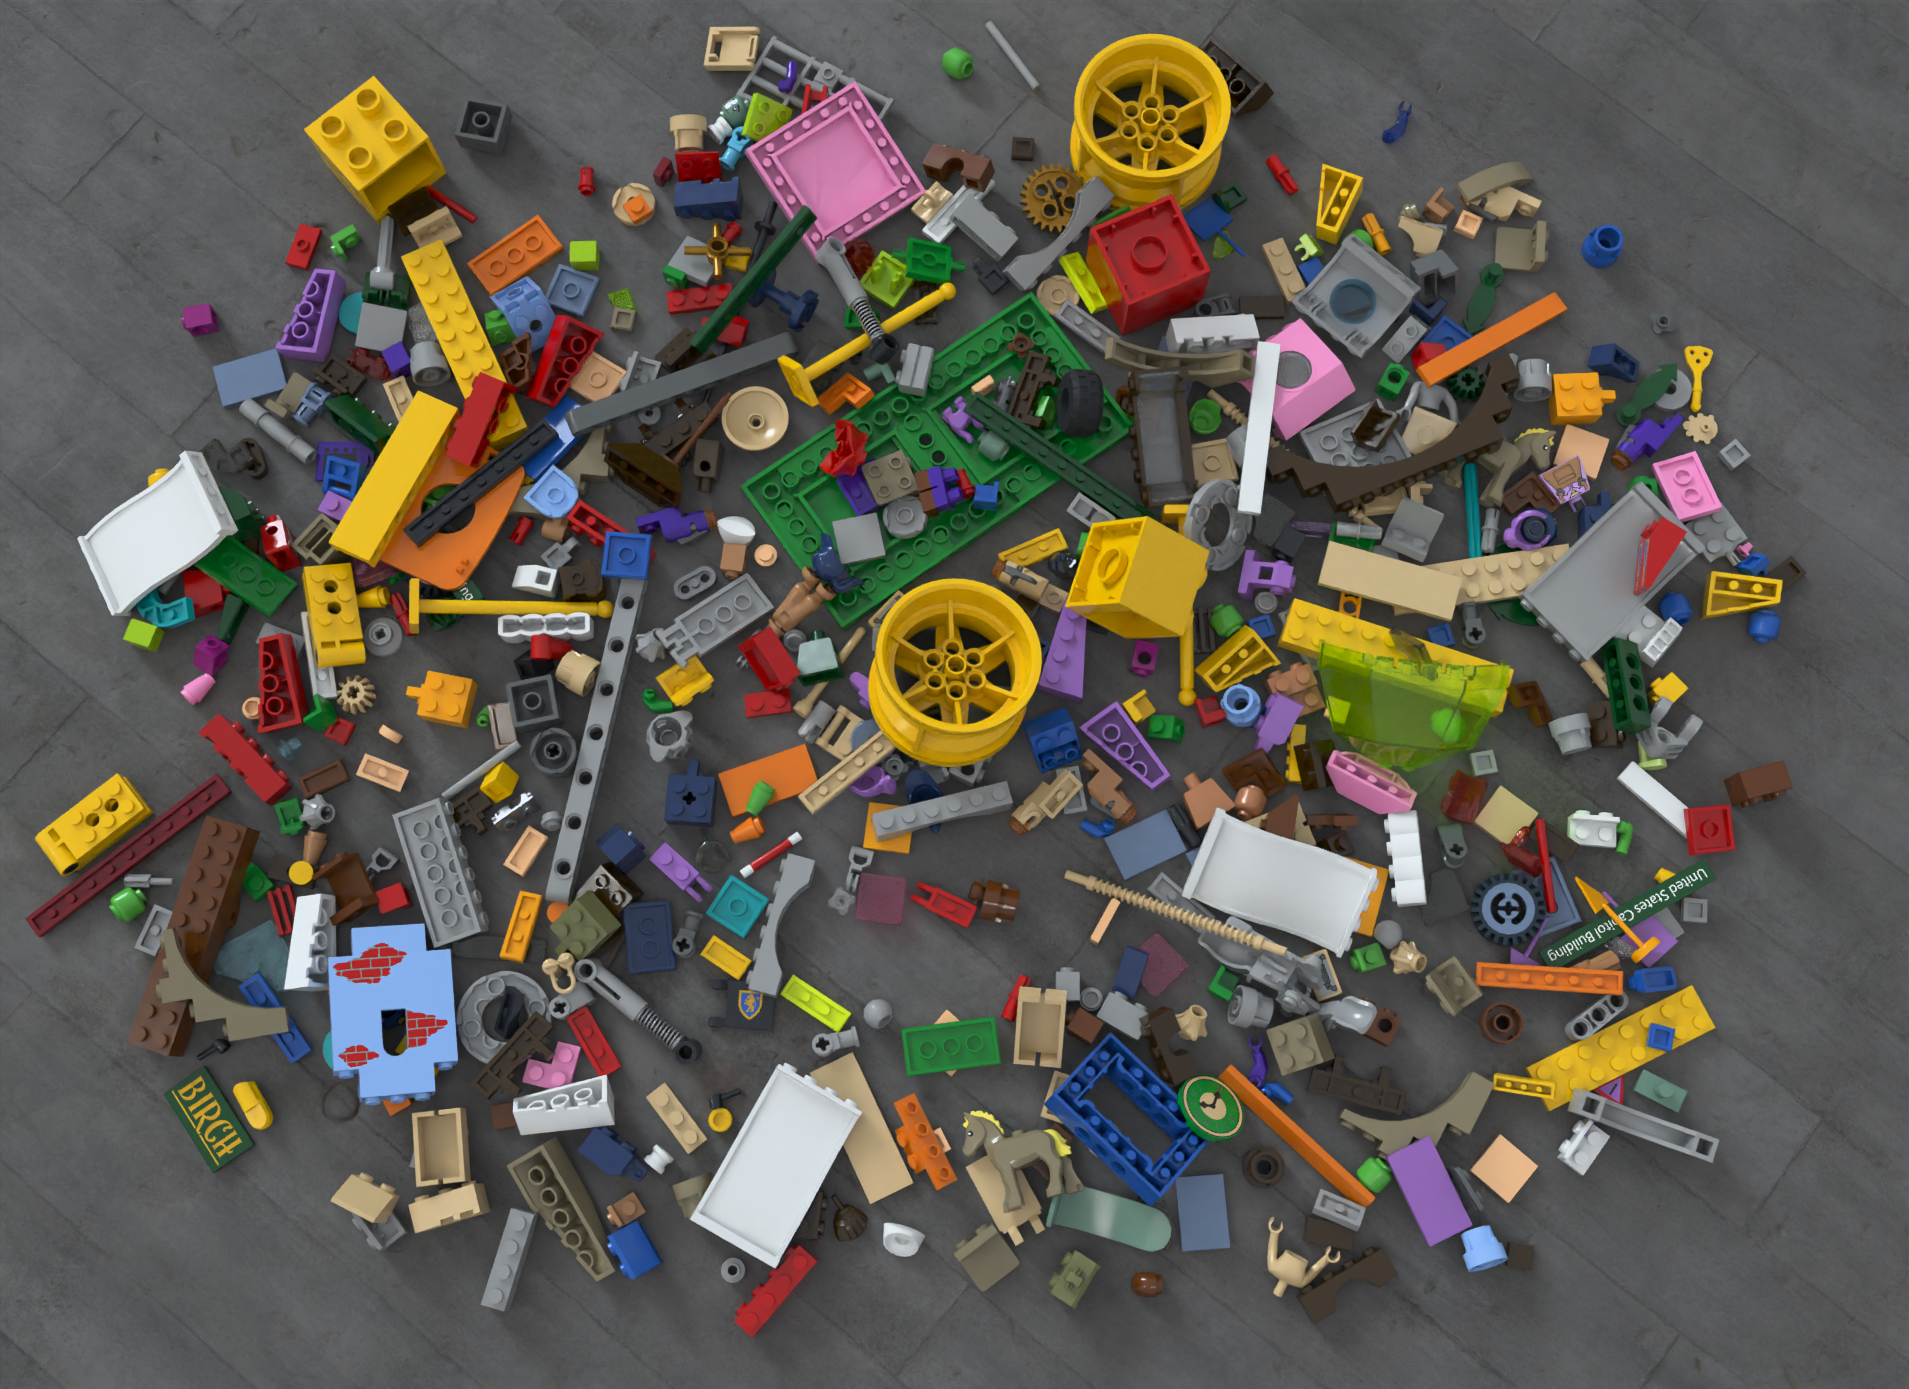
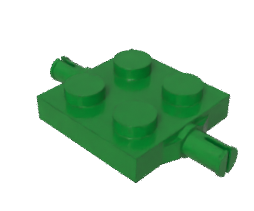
(928, 261)

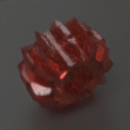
(859, 255)

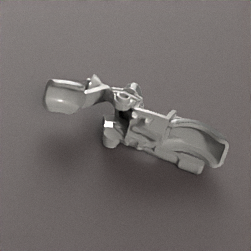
(1290, 977)

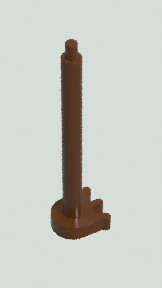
(699, 432)

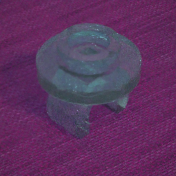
(289, 748)

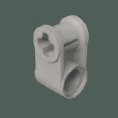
(574, 1001)

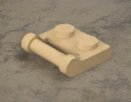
(843, 745)

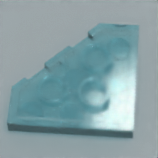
(255, 952)

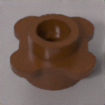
(1021, 339)
(977, 891)

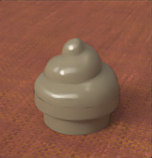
(1410, 212)

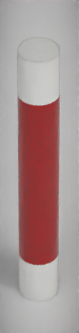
(771, 854)

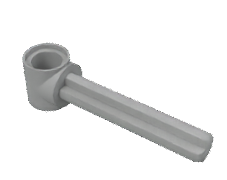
(382, 276)

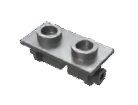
(1004, 392)
(508, 819)

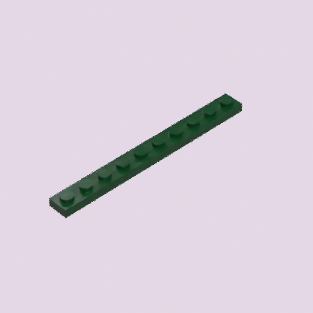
(1054, 459)

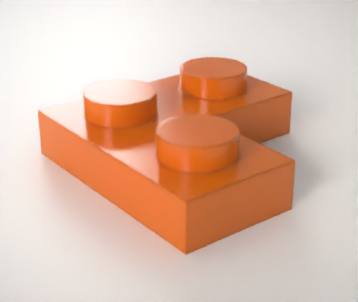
(845, 389)

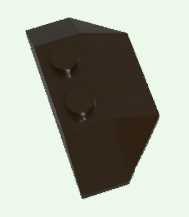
(645, 472)

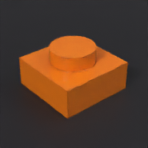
(637, 209)

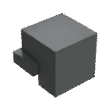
(1436, 277)

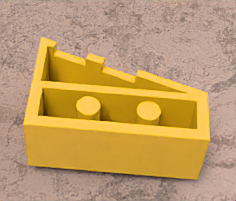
(1236, 660)

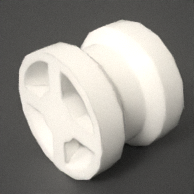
(720, 130)
(658, 1159)

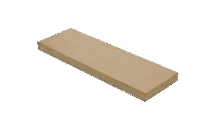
(1389, 581)
(869, 1141)

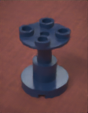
(797, 307)

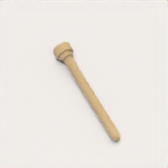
(805, 706)

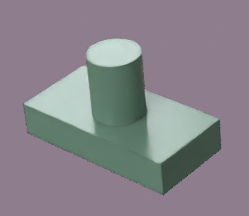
(877, 370)
(1659, 1091)

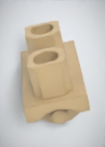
(931, 202)

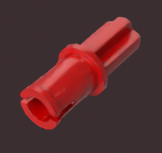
(1282, 174)
(402, 611)
(1010, 1009)

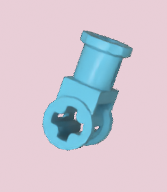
(735, 150)

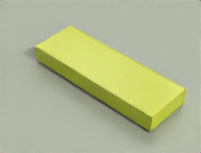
(1083, 282)
(815, 1003)

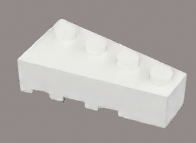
(1212, 334)
(311, 944)
(566, 1107)

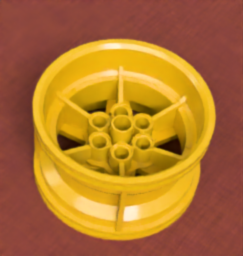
(1154, 64)
(949, 606)

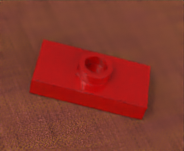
(303, 247)

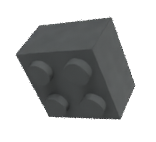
(483, 125)
(534, 703)

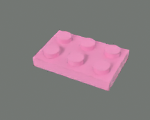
(1686, 487)

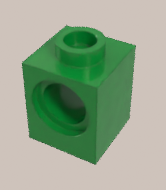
(1388, 389)

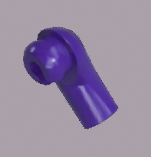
(791, 76)

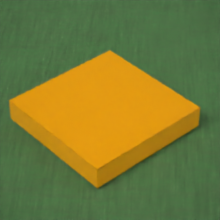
(895, 845)

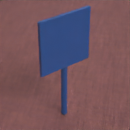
(1208, 220)

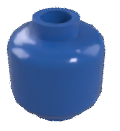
(1676, 607)
(1764, 625)

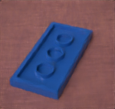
(552, 454)

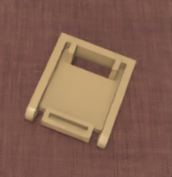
(737, 48)

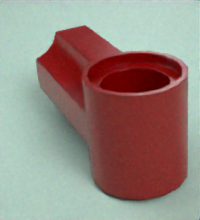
(546, 648)

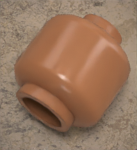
(1249, 802)

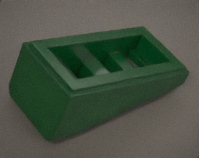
(232, 617)

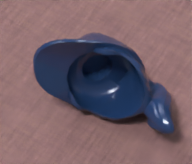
(830, 569)
(920, 788)

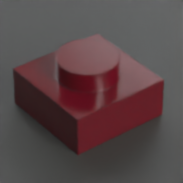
(663, 172)

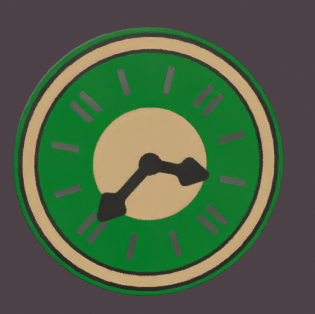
(1211, 1108)

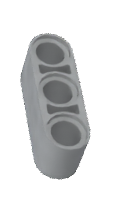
(1588, 1023)

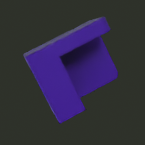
(398, 359)

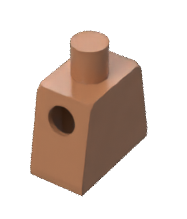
(1203, 800)

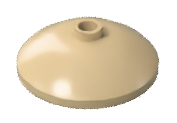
(750, 406)

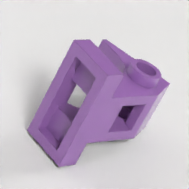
(1280, 583)

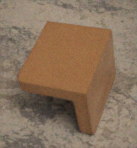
(1437, 208)

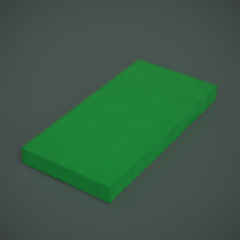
(247, 575)
(950, 1046)

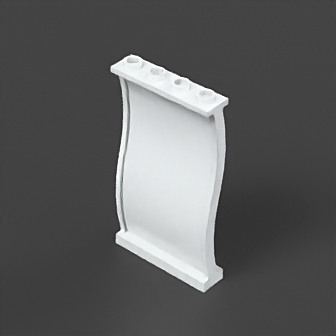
(157, 533)
(1280, 883)
(776, 1164)

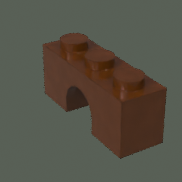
(943, 161)

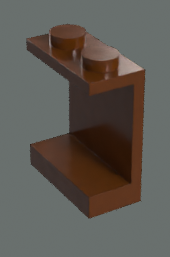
(349, 885)

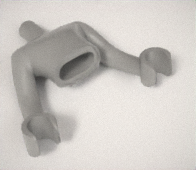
(1429, 400)

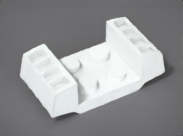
(1650, 634)

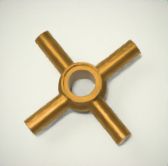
(717, 251)

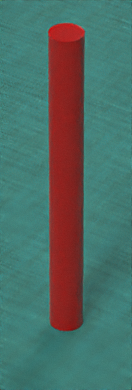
(451, 204)
(1546, 872)

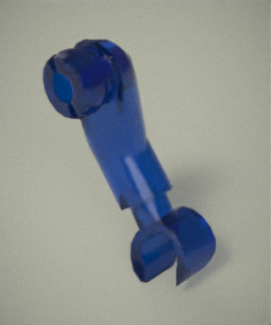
(1395, 132)

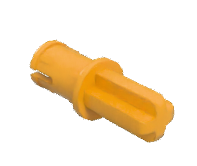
(1376, 233)

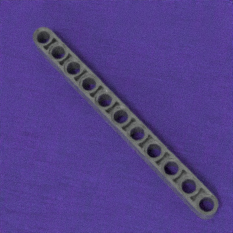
(680, 384)

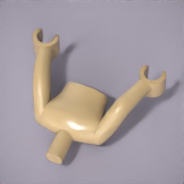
(1291, 1267)

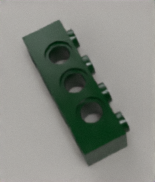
(1626, 686)

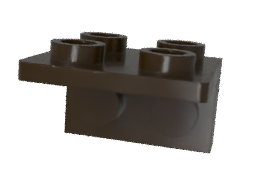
(611, 888)

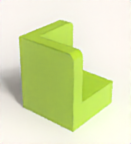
(584, 255)
(143, 635)

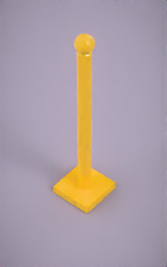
(800, 378)
(416, 606)
(1187, 695)

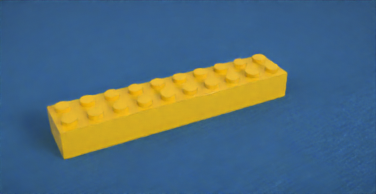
(460, 331)
(1309, 622)

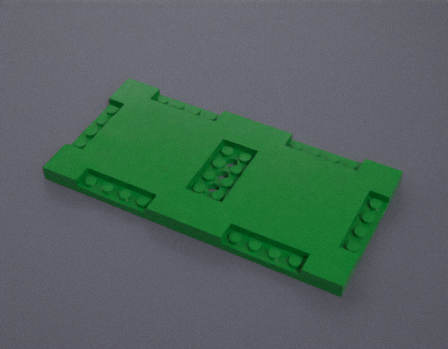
(803, 500)

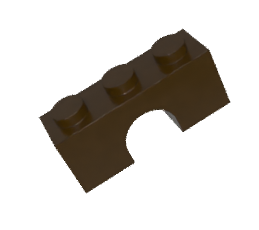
(1158, 1029)

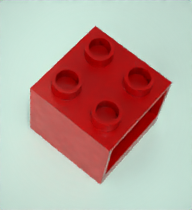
(1147, 265)

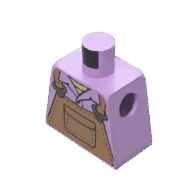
(1567, 482)

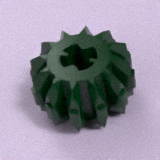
(1470, 388)
(443, 621)

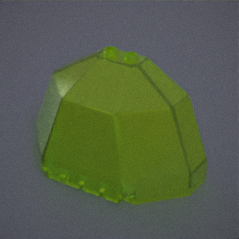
(1406, 712)

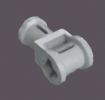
(837, 1041)

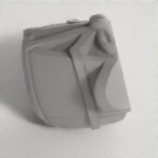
(670, 735)

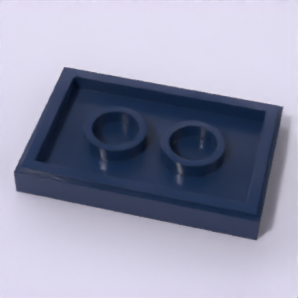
(649, 937)

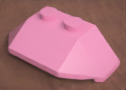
(1368, 784)

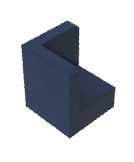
(1428, 313)

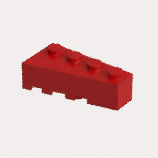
(561, 359)
(479, 419)
(280, 685)
(246, 758)

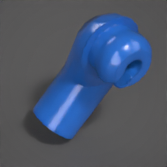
(1098, 830)
(1276, 1090)

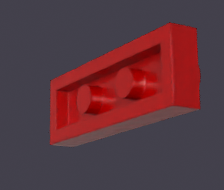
(697, 298)
(593, 1042)

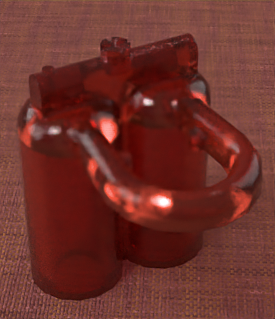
(1521, 857)

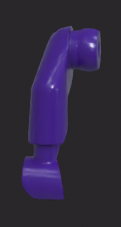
(1260, 1067)

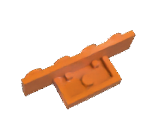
(921, 1143)

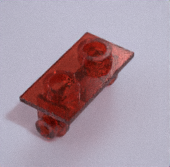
(362, 359)

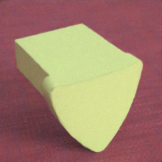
(1648, 762)

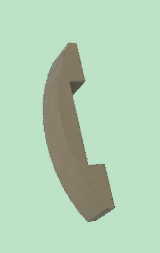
(1493, 179)

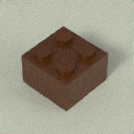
(1758, 784)

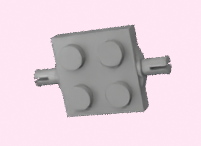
(1718, 534)

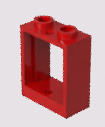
(769, 660)

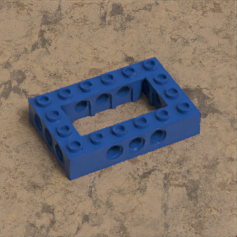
(1108, 1143)

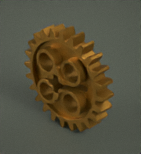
(1036, 204)

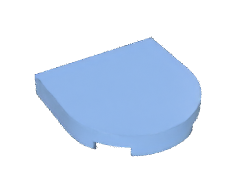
(553, 494)

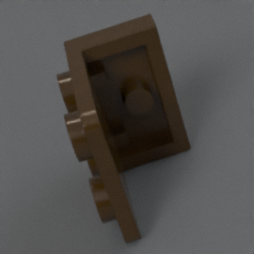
(1312, 763)

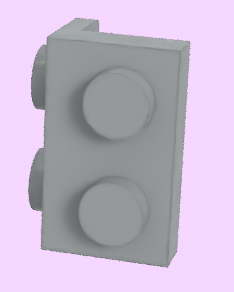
(639, 371)
(381, 1234)

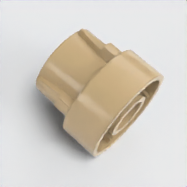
(688, 132)
(578, 672)

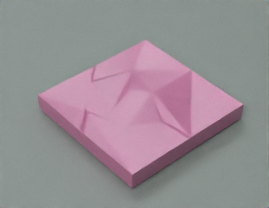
(839, 167)

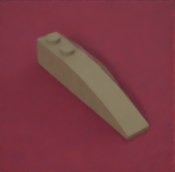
(561, 1199)

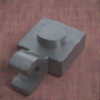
(560, 555)

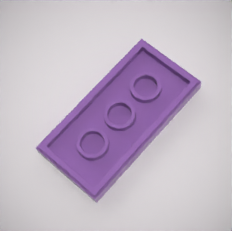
(1428, 1191)

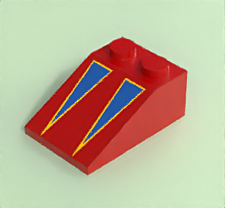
(1654, 551)

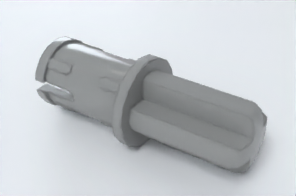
(1358, 530)
(1490, 530)

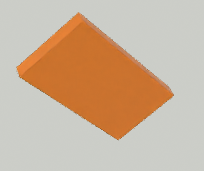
(515, 256)
(785, 771)

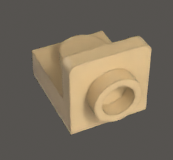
(1417, 490)

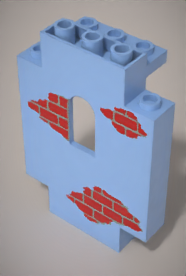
(384, 974)

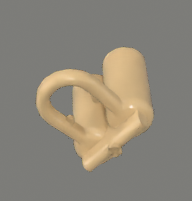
(555, 969)

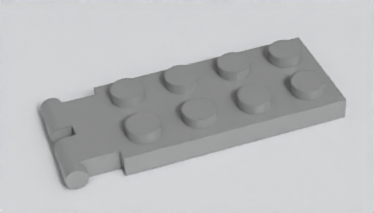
(715, 620)

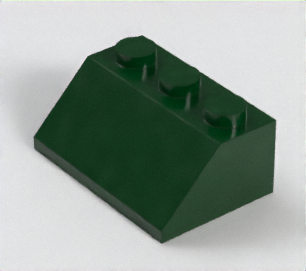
(359, 422)
(245, 515)

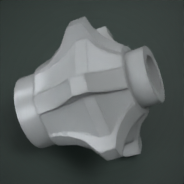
(650, 646)
(317, 812)

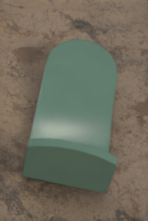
(1111, 1218)

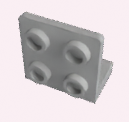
(1412, 529)

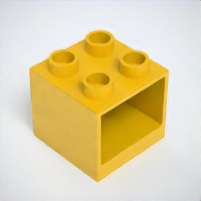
(375, 148)
(1138, 578)

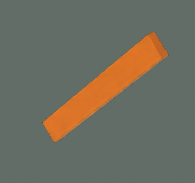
(1491, 340)
(1296, 1137)

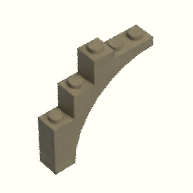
(1209, 369)
(587, 466)
(184, 983)
(1457, 1112)

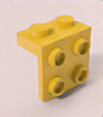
(686, 682)

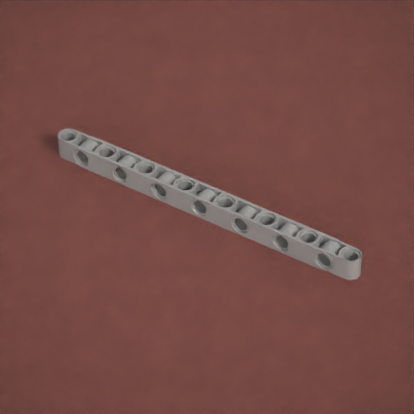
(594, 752)

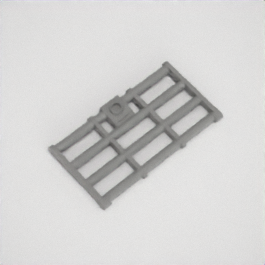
(827, 76)

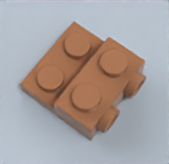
(1297, 684)

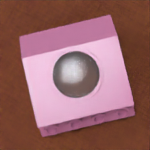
(1307, 379)

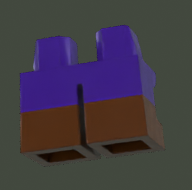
(936, 490)

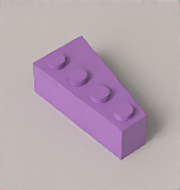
(1124, 743)

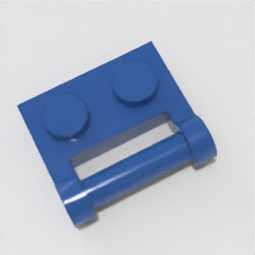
(343, 471)

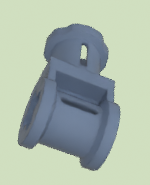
(313, 403)

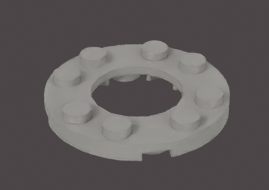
(1232, 547)
(480, 995)

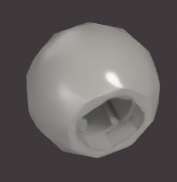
(1389, 933)
(878, 1013)

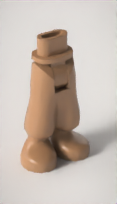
(800, 602)

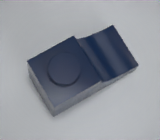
(1614, 362)

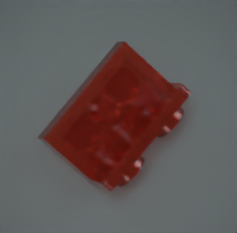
(1463, 798)

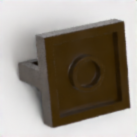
(681, 353)

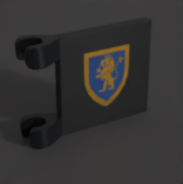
(743, 1007)

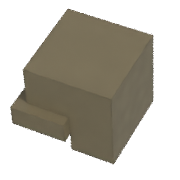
(314, 542)

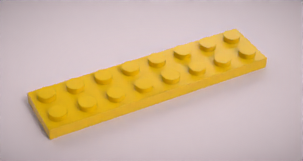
(1620, 1046)

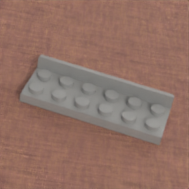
(441, 872)

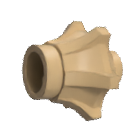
(1407, 958)
(1192, 1023)

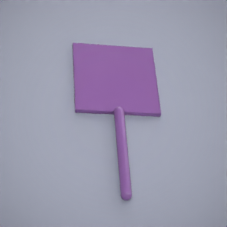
(1644, 931)

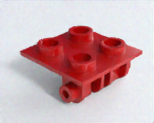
(698, 166)

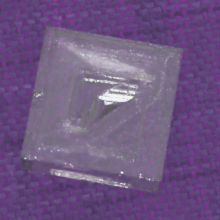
(1619, 947)

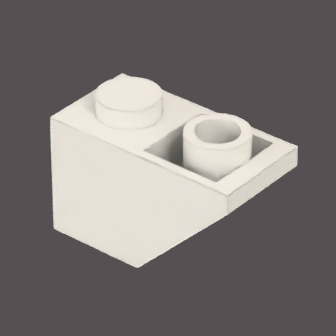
(537, 580)

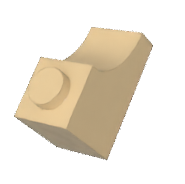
(1424, 236)

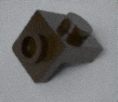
(1337, 844)

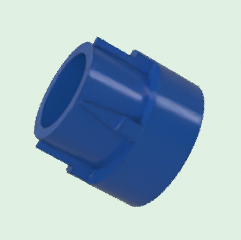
(1593, 249)

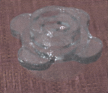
(841, 907)

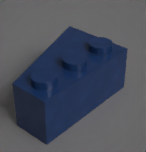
(709, 200)
(622, 848)

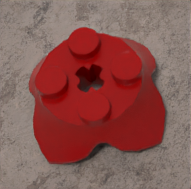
(848, 451)

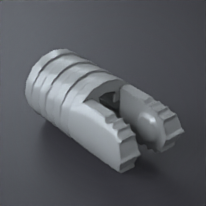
(816, 722)

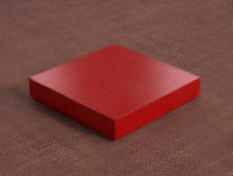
(1709, 829)

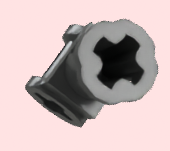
(1471, 625)
(688, 934)

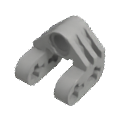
(1661, 743)

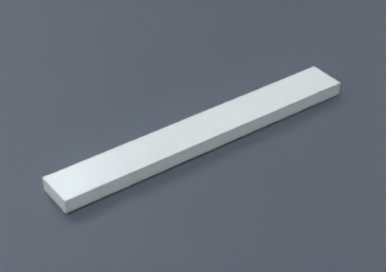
(1258, 428)

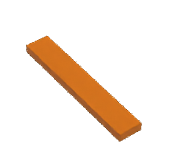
(1549, 978)

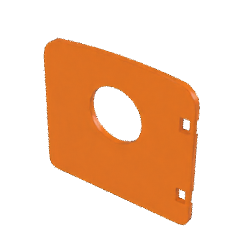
(453, 557)

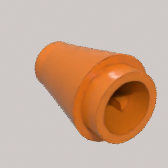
(748, 830)

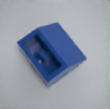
(1052, 739)
(634, 1250)

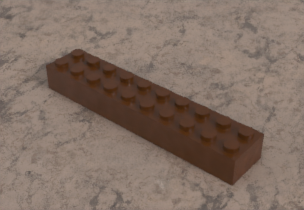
(201, 924)

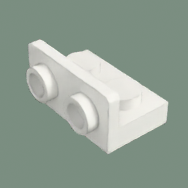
(1593, 829)
(1580, 1149)

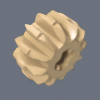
(363, 696)

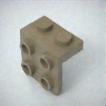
(1522, 248)
(890, 478)
(1453, 985)
(986, 1257)

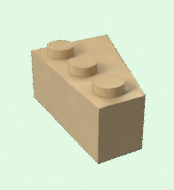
(449, 1206)

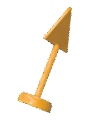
(1598, 901)

